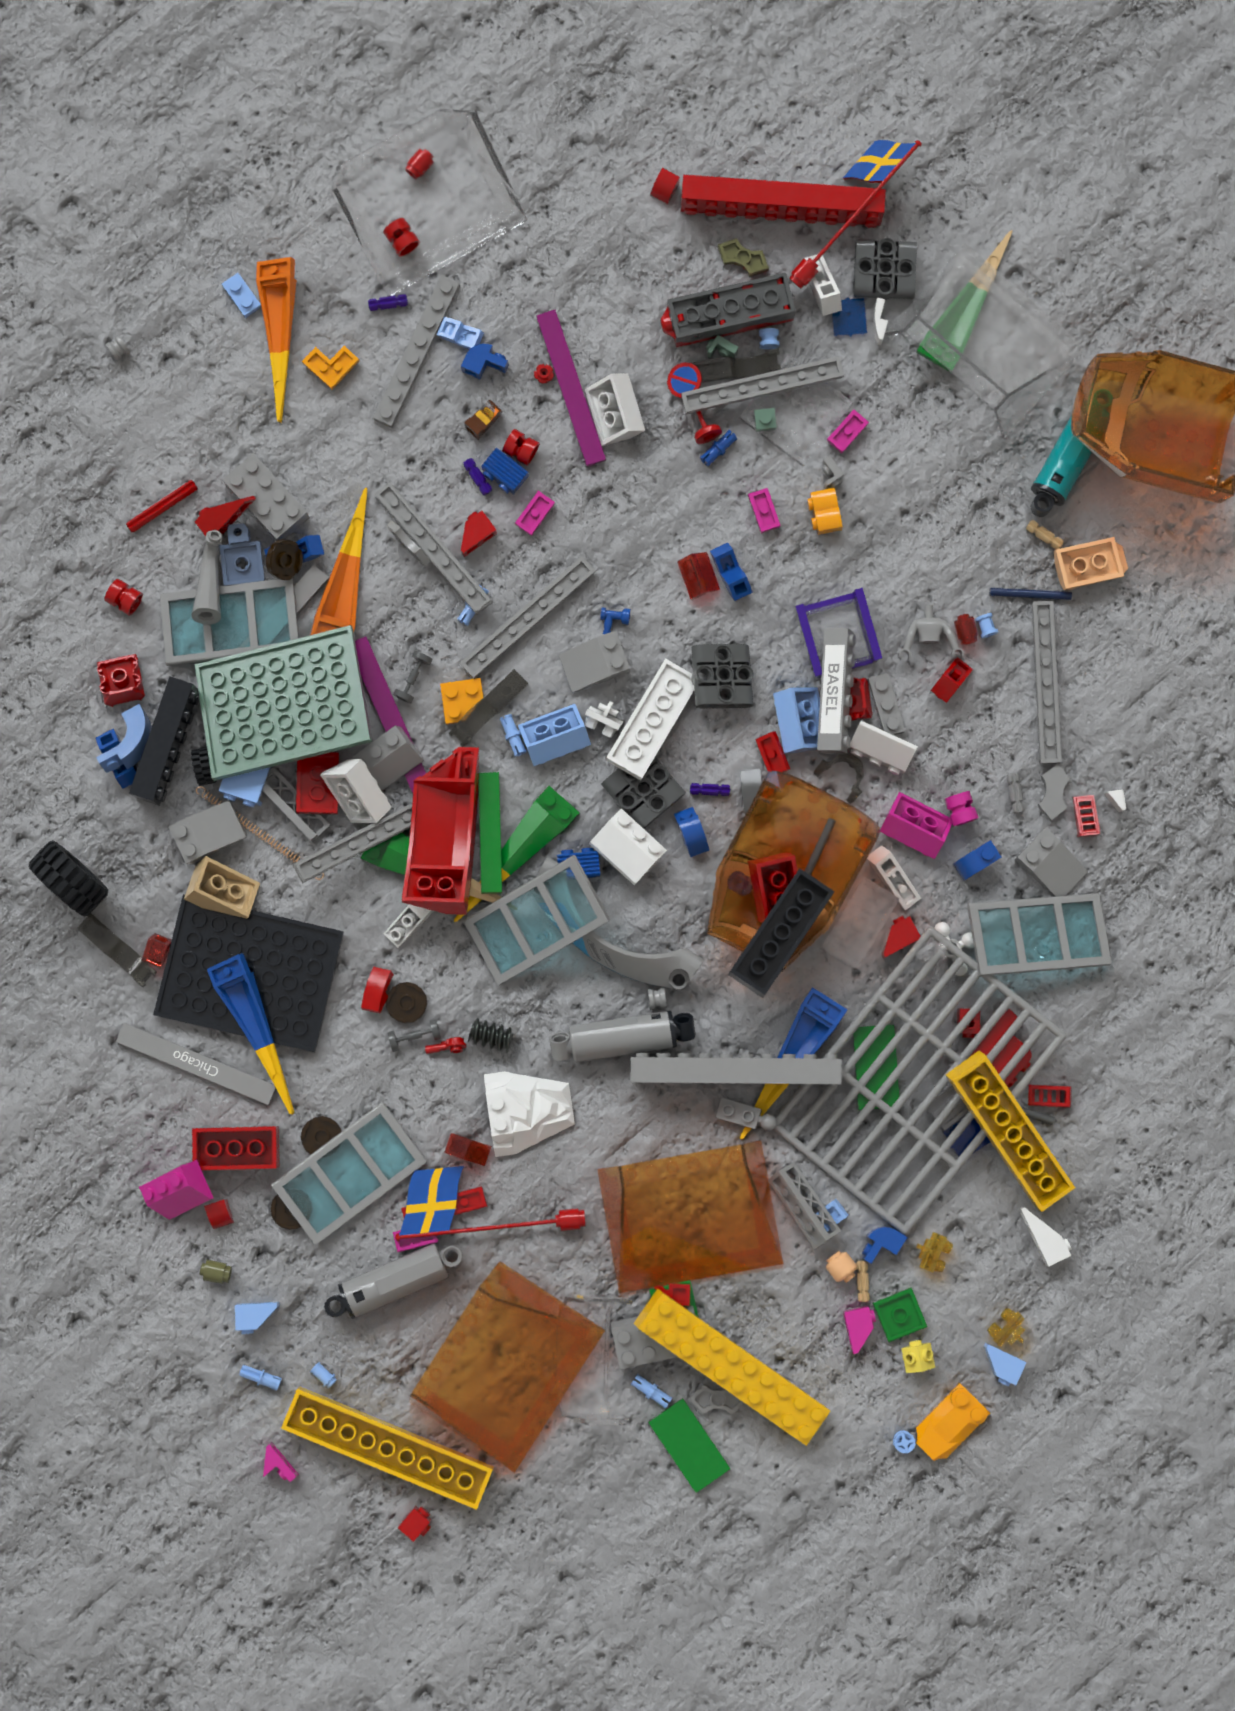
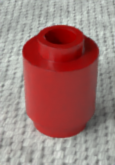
(419, 163)

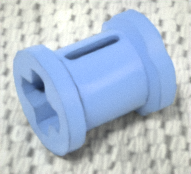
(986, 625)

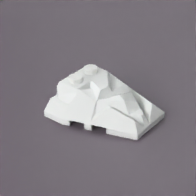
(525, 1110)

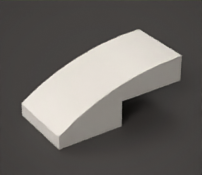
(879, 325)

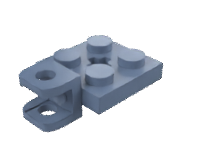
(239, 548)

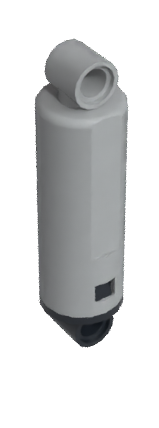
(622, 1036)
(393, 1281)

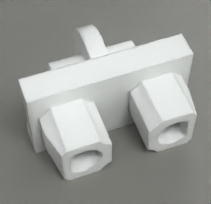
(595, 715)

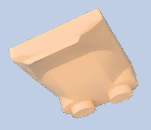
(1090, 563)

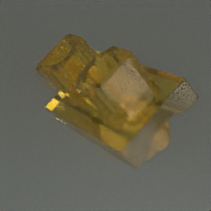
(931, 1252)
(1013, 1321)

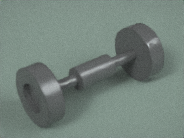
(422, 658)
(413, 1035)

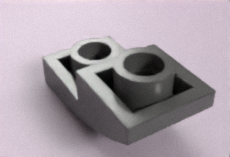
(750, 782)

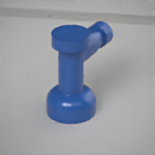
(608, 616)

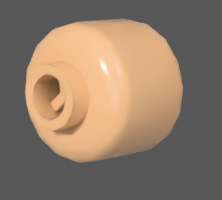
(841, 1266)

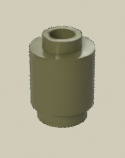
(215, 1272)

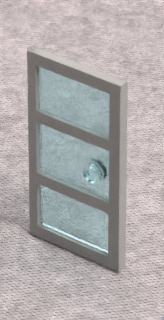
(250, 619)
(536, 920)
(1039, 934)
(348, 1173)

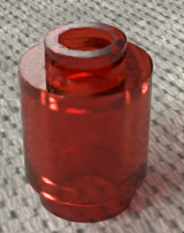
(966, 629)

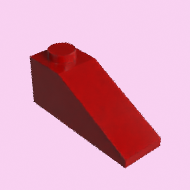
(223, 515)

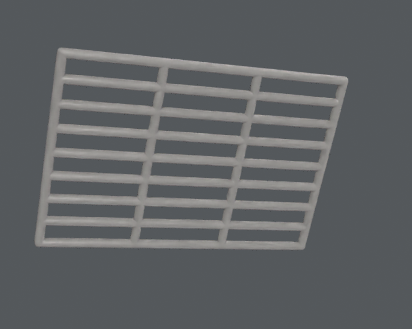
(924, 1139)

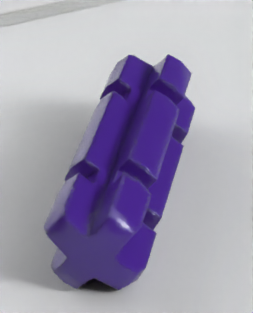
(387, 302)
(477, 476)
(710, 789)

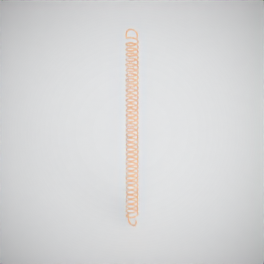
(252, 829)

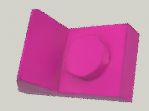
(275, 1458)

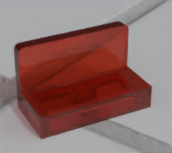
(698, 574)

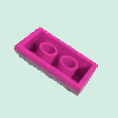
(916, 825)
(177, 1191)

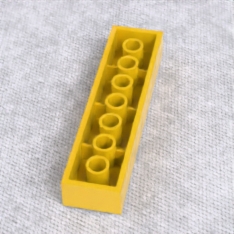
(1010, 1131)

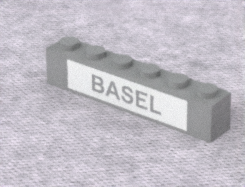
(835, 690)

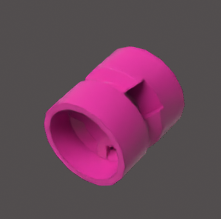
(961, 808)

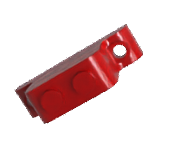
(1008, 1051)

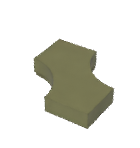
(751, 261)

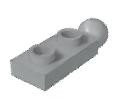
(744, 1115)

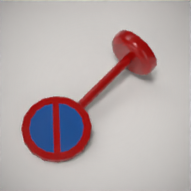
(685, 378)

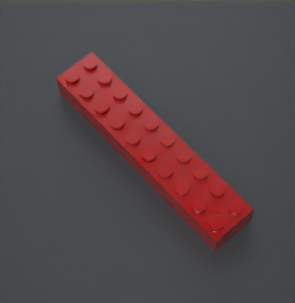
(780, 200)

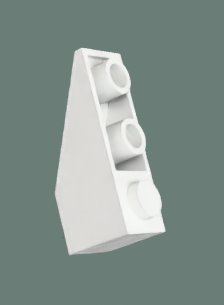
(406, 924)

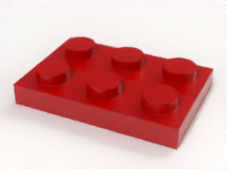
(312, 792)

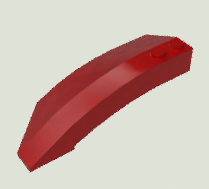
(443, 834)

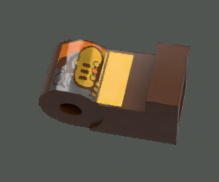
(483, 419)

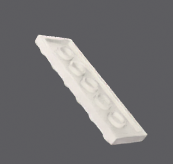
(652, 720)

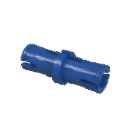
(718, 448)

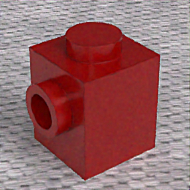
(973, 1027)
(416, 1523)

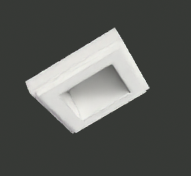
(1117, 799)

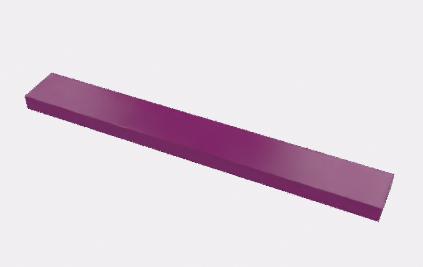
(571, 388)
(382, 697)

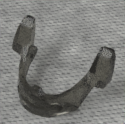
(854, 762)

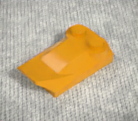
(950, 1423)

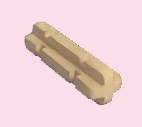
(1044, 534)
(862, 1281)

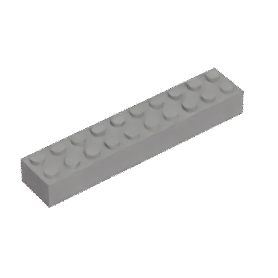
(736, 1070)

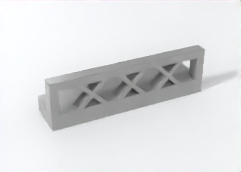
(291, 814)
(801, 1207)

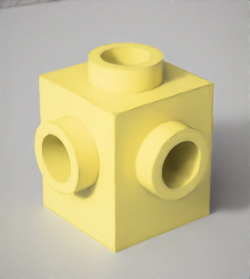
(918, 1357)

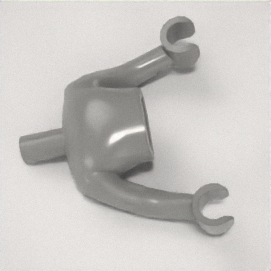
(929, 632)

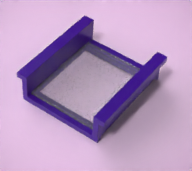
(839, 612)

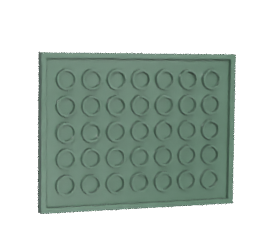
(282, 703)

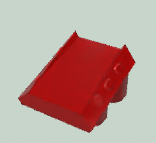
(120, 680)
(861, 704)

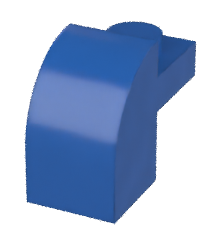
(480, 357)
(692, 831)
(977, 860)
(883, 1237)

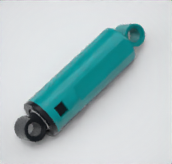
(1059, 472)

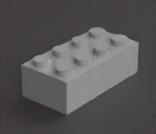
(273, 503)
(636, 1347)

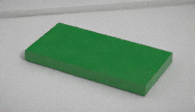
(869, 1057)
(689, 1445)

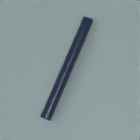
(1030, 593)

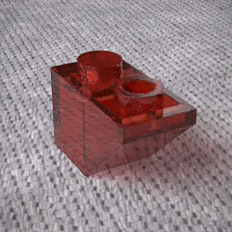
(467, 1149)

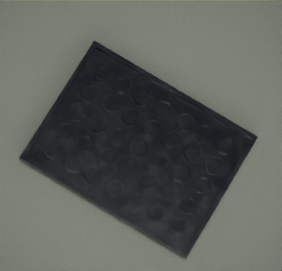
(289, 963)

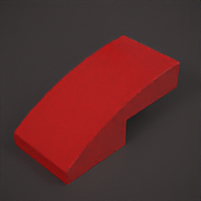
(375, 990)

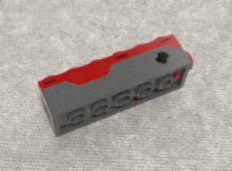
(729, 310)

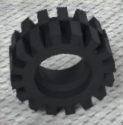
(201, 766)

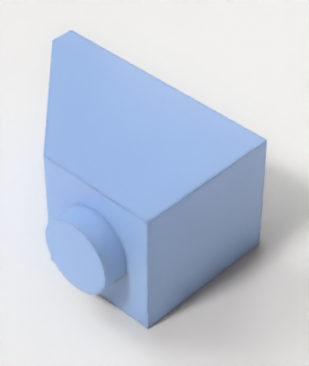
(253, 1315)
(1004, 1365)

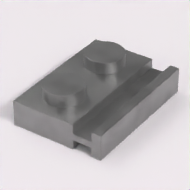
(941, 1102)

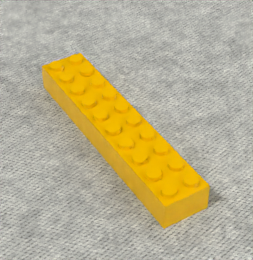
(731, 1367)
(387, 1447)

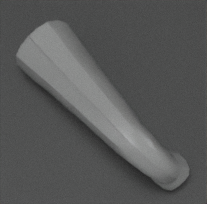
(207, 598)

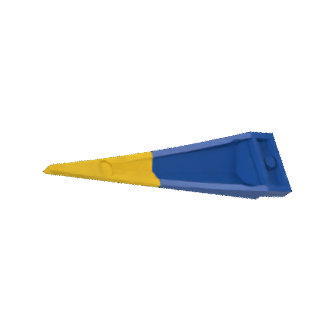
(241, 996)
(810, 1030)

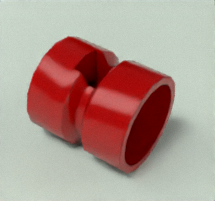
(399, 234)
(520, 447)
(120, 595)

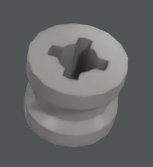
(117, 348)
(657, 998)

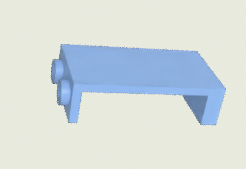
(245, 787)

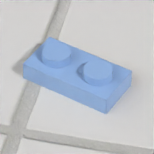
(241, 295)

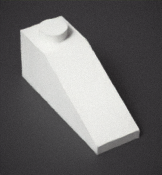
(825, 288)
(893, 876)
(1048, 1242)

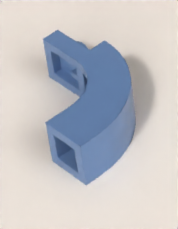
(133, 745)

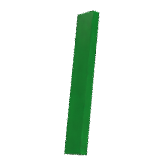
(490, 833)

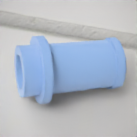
(323, 1375)

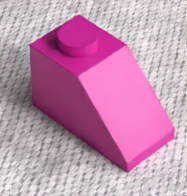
(859, 1326)

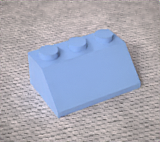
(798, 718)
(554, 735)

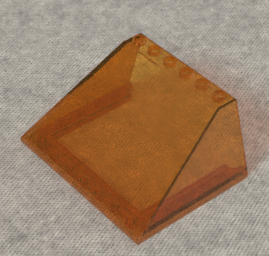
(690, 1216)
(505, 1366)

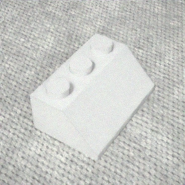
(614, 409)
(881, 748)
(356, 791)
(627, 846)

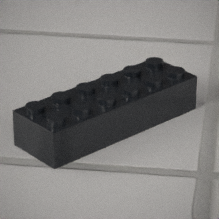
(164, 741)
(781, 933)

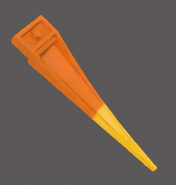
(277, 298)
(339, 598)

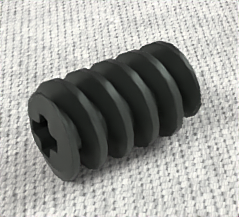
(491, 1035)

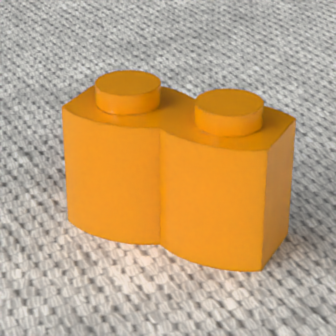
(825, 511)

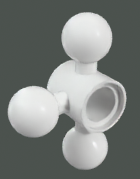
(966, 941)

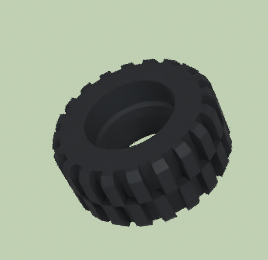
(68, 878)

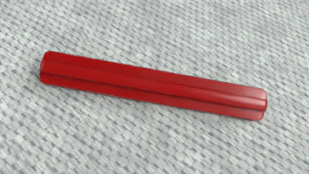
(161, 506)

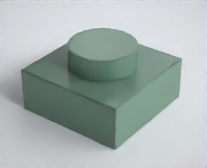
(765, 419)

